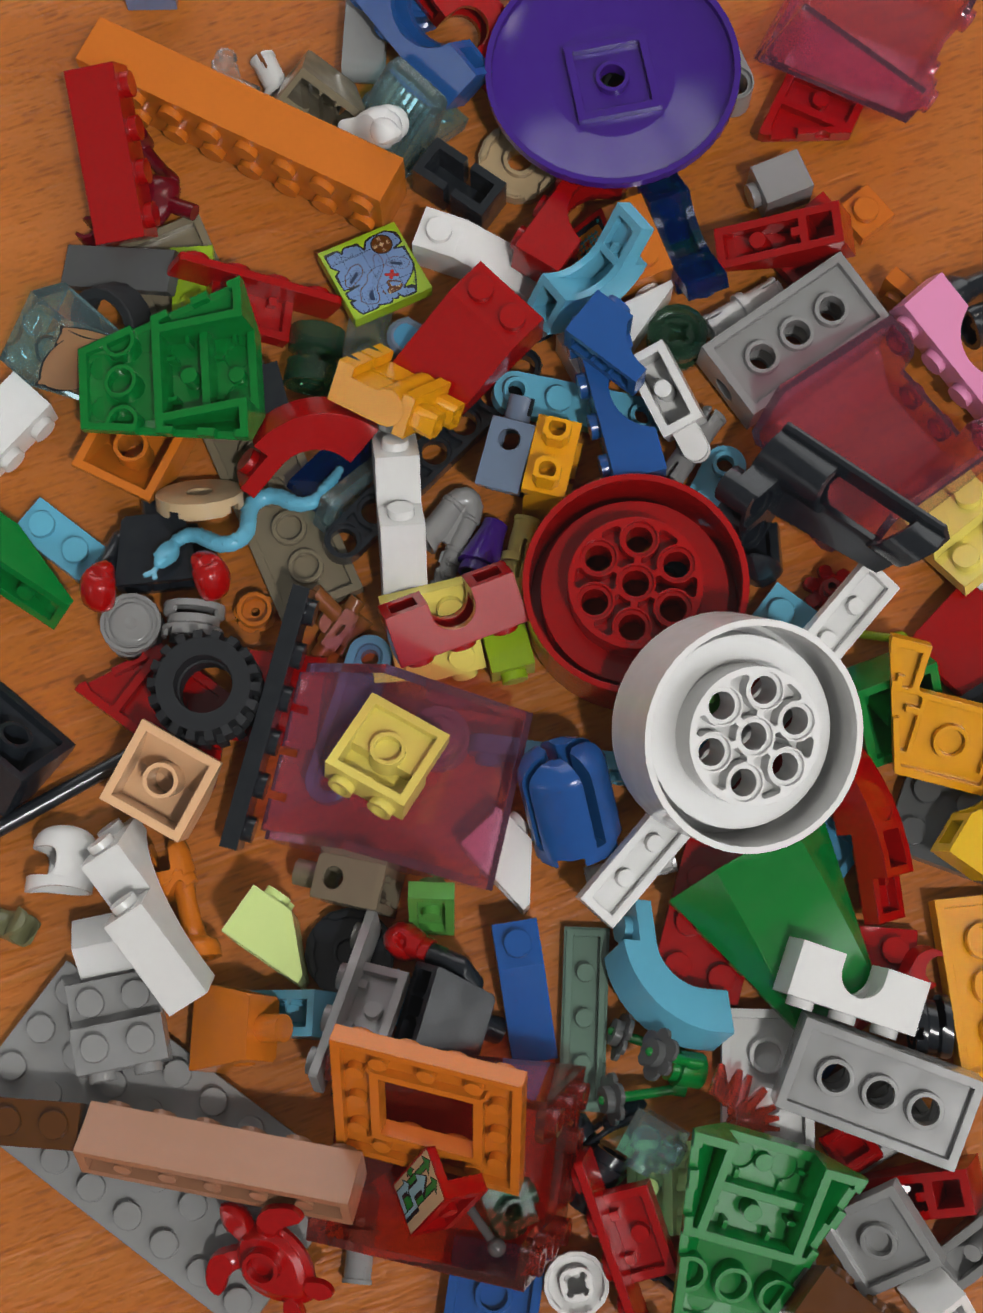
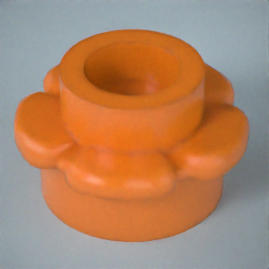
(245, 606)

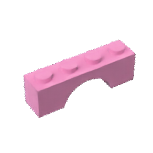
(934, 320)

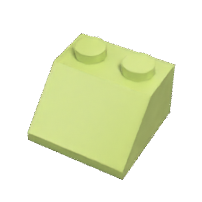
(270, 932)

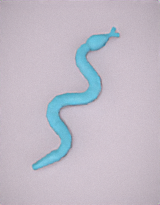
(170, 550)

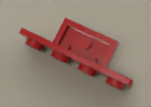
(270, 296)
(629, 1231)

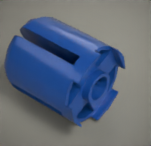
(569, 801)

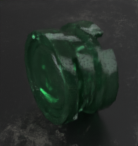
(681, 330)

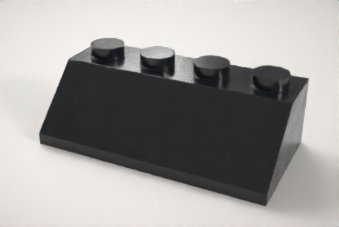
(28, 750)

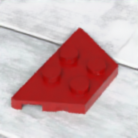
(125, 694)

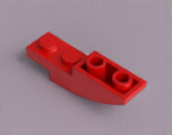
(878, 843)

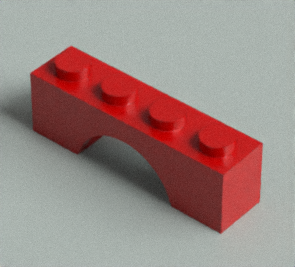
(549, 240)

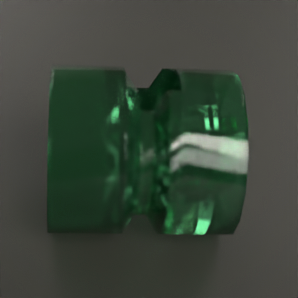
(315, 351)

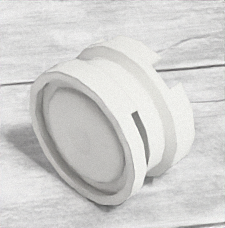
(575, 1283)

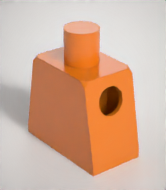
(236, 1030)

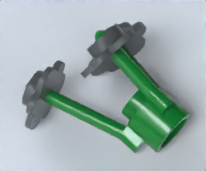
(659, 1057)

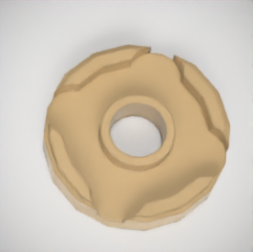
(523, 185)
(199, 499)

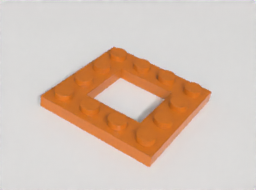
(498, 1093)

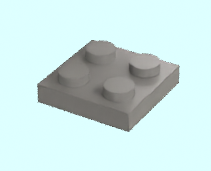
(884, 1240)

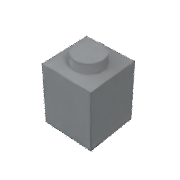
(779, 184)

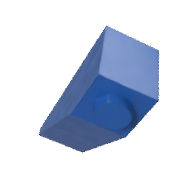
(524, 990)

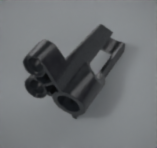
(793, 483)

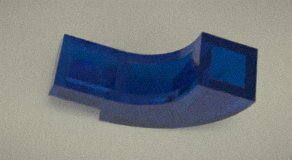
(695, 267)

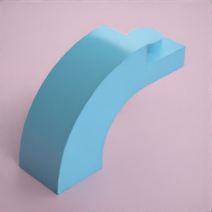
(609, 266)

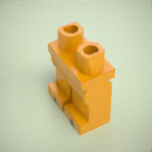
(393, 395)
(550, 464)

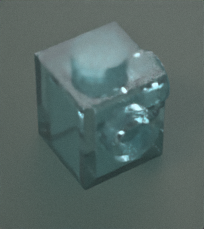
(653, 1143)

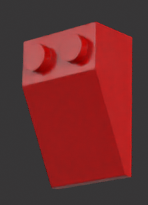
(473, 336)

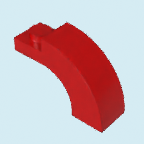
(297, 428)

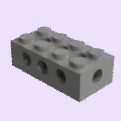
(794, 313)
(886, 1120)

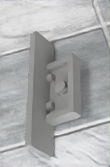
(365, 997)

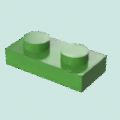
(432, 905)

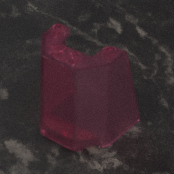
(866, 49)
(881, 422)

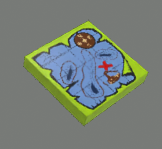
(375, 274)

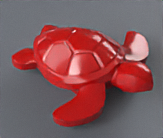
(268, 1256)

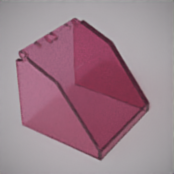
(467, 798)

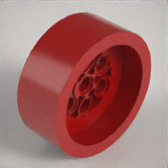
(599, 519)

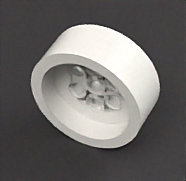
(666, 716)

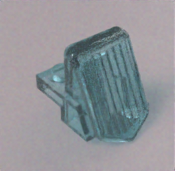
(424, 106)

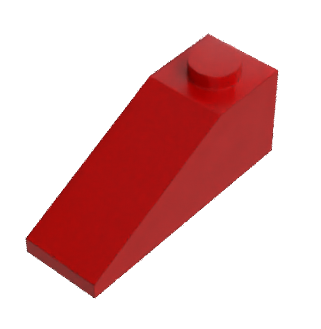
(786, 239)
(936, 1190)

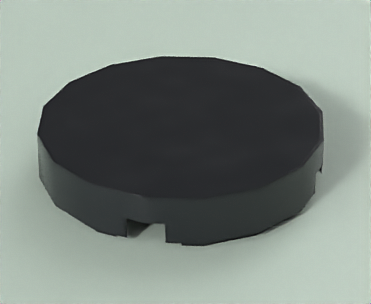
(330, 946)

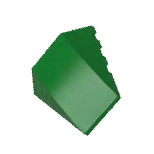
(179, 373)
(765, 898)
(754, 1218)

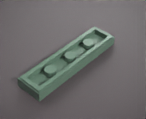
(585, 1004)

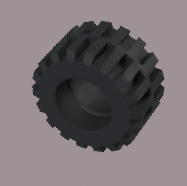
(185, 660)

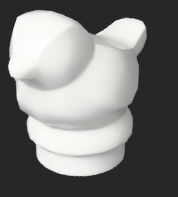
(378, 125)

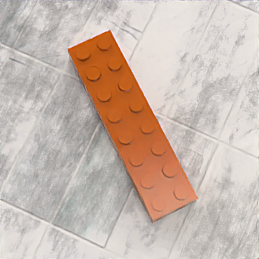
(253, 130)

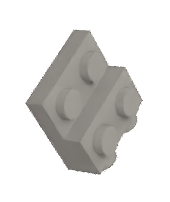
(116, 1028)

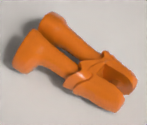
(180, 885)

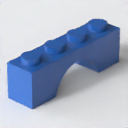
(452, 68)
(624, 444)

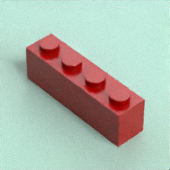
(112, 153)

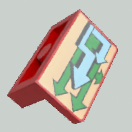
(432, 1200)

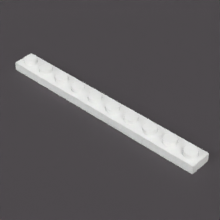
(652, 844)

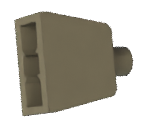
(320, 90)
(363, 885)

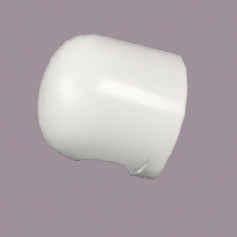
(66, 853)

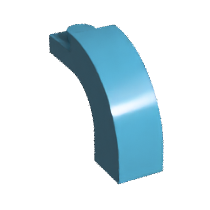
(657, 996)

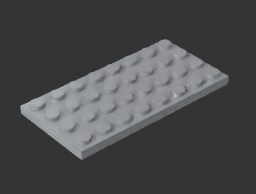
(162, 1225)

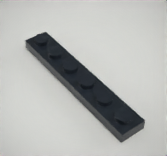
(264, 736)

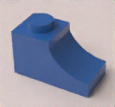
(600, 339)

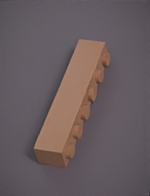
(221, 1160)

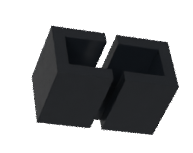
(442, 180)

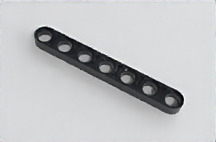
(455, 447)

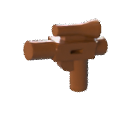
(338, 623)

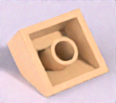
(162, 781)

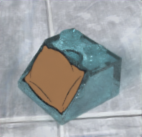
(48, 338)

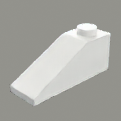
(458, 245)

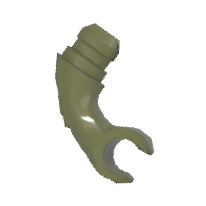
(18, 926)

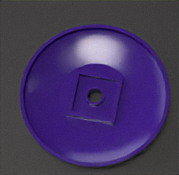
(668, 111)

